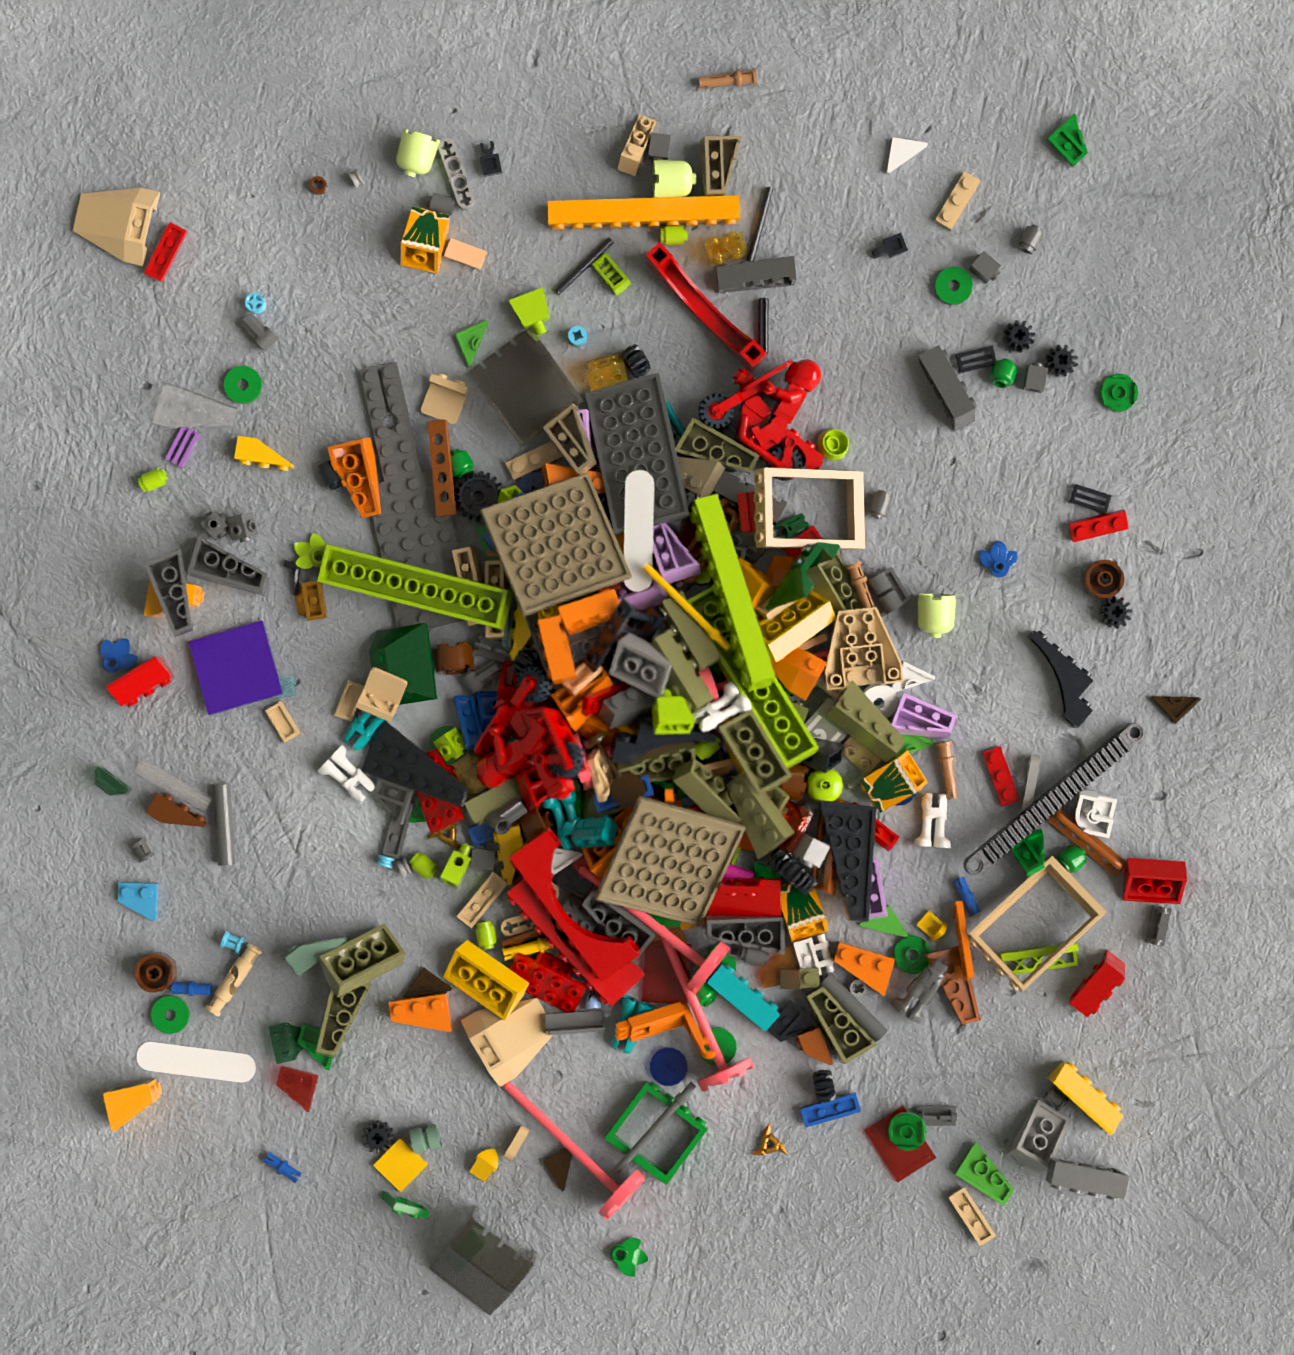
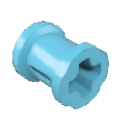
(228, 937)

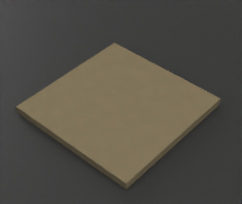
(555, 544)
(669, 861)

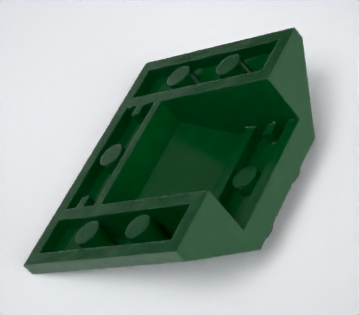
(796, 582)
(407, 655)

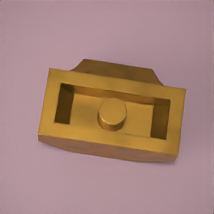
(311, 601)

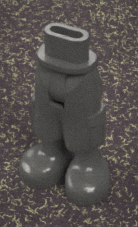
(923, 988)

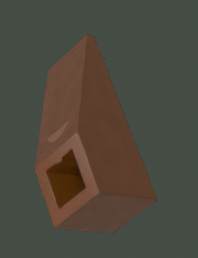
(170, 812)

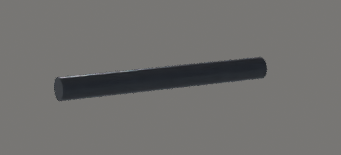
(759, 224)
(583, 266)

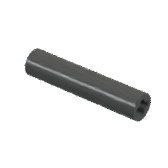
(224, 824)
(853, 1007)

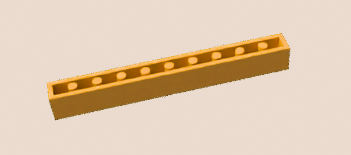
(643, 212)

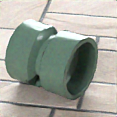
(425, 1139)

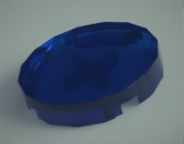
(668, 1066)

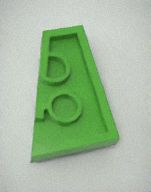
(983, 1175)

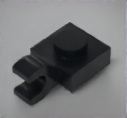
(892, 246)

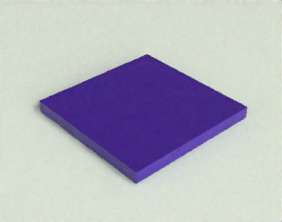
(235, 668)

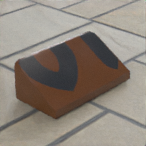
(522, 938)

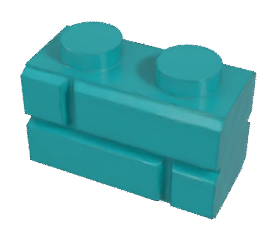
(595, 832)

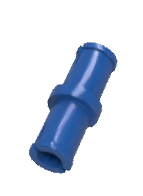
(966, 896)
(191, 988)
(282, 1167)

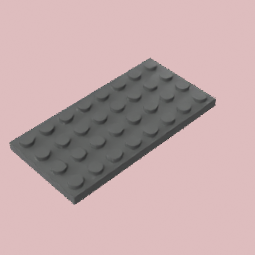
(633, 435)

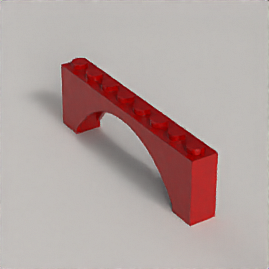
(737, 342)
(601, 952)
(611, 988)

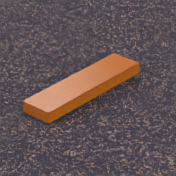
(963, 941)

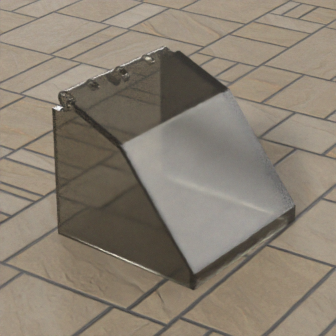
(524, 386)
(479, 1267)

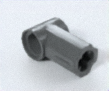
(262, 335)
(478, 679)
(502, 820)

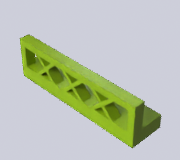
(1038, 952)

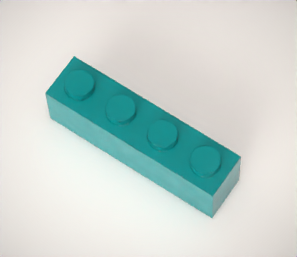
(743, 997)

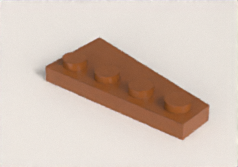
(958, 992)

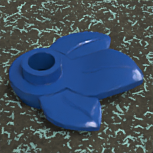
(998, 556)
(119, 653)

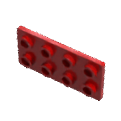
(437, 812)
(747, 897)
(549, 980)

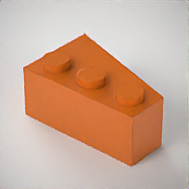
(554, 474)
(556, 650)
(572, 704)
(865, 964)
(423, 1011)

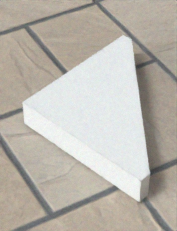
(902, 151)
(911, 676)
(563, 858)

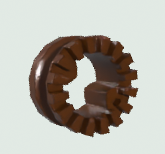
(316, 190)

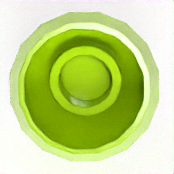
(833, 444)

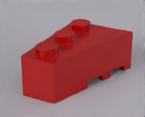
(531, 787)
(1098, 985)

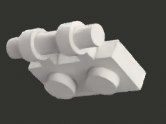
(807, 956)

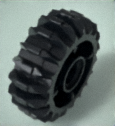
(470, 488)
(792, 872)

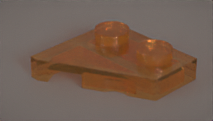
(771, 971)

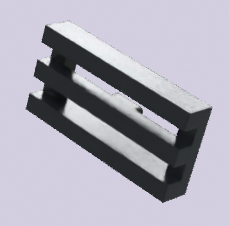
(991, 356)
(1074, 494)

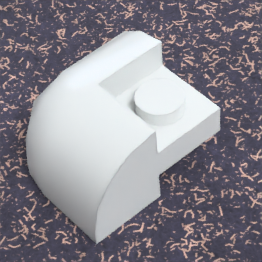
(1095, 813)

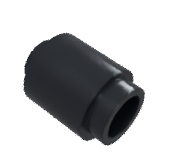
(329, 476)

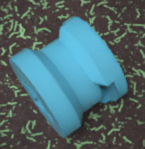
(252, 301)
(579, 339)

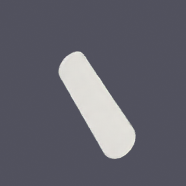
(638, 528)
(196, 1062)

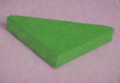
(470, 340)
(913, 744)
(887, 924)

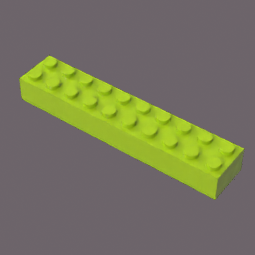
(415, 586)
(732, 593)
(769, 703)

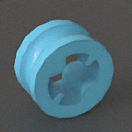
(385, 861)

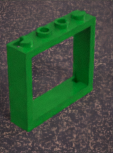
(641, 1160)

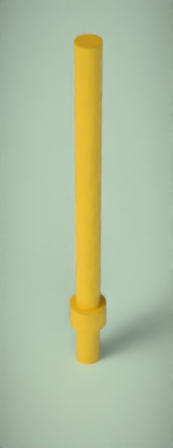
(713, 633)

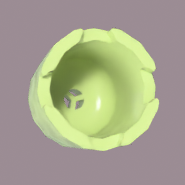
(416, 153)
(673, 178)
(936, 614)

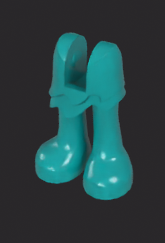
(358, 725)
(563, 828)
(628, 1004)

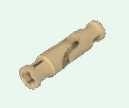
(231, 981)

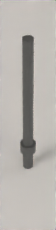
(679, 1100)

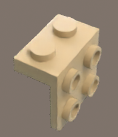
(444, 398)
(381, 694)
(860, 755)

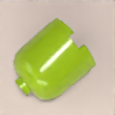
(815, 782)

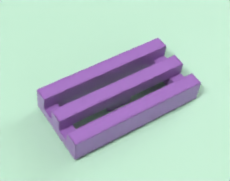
(179, 436)

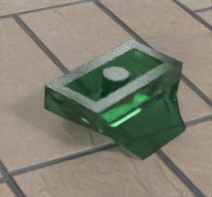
(110, 783)
(284, 1041)

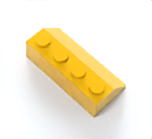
(796, 625)
(485, 979)
(1085, 1097)

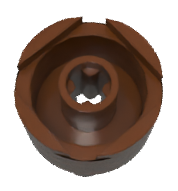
(1111, 572)
(454, 658)
(796, 785)
(537, 821)
(146, 978)

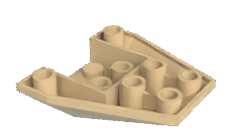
(117, 221)
(861, 651)
(507, 1044)

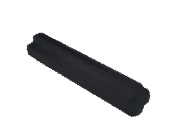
(763, 323)

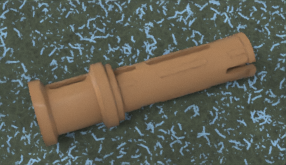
(737, 78)
(859, 581)
(946, 759)

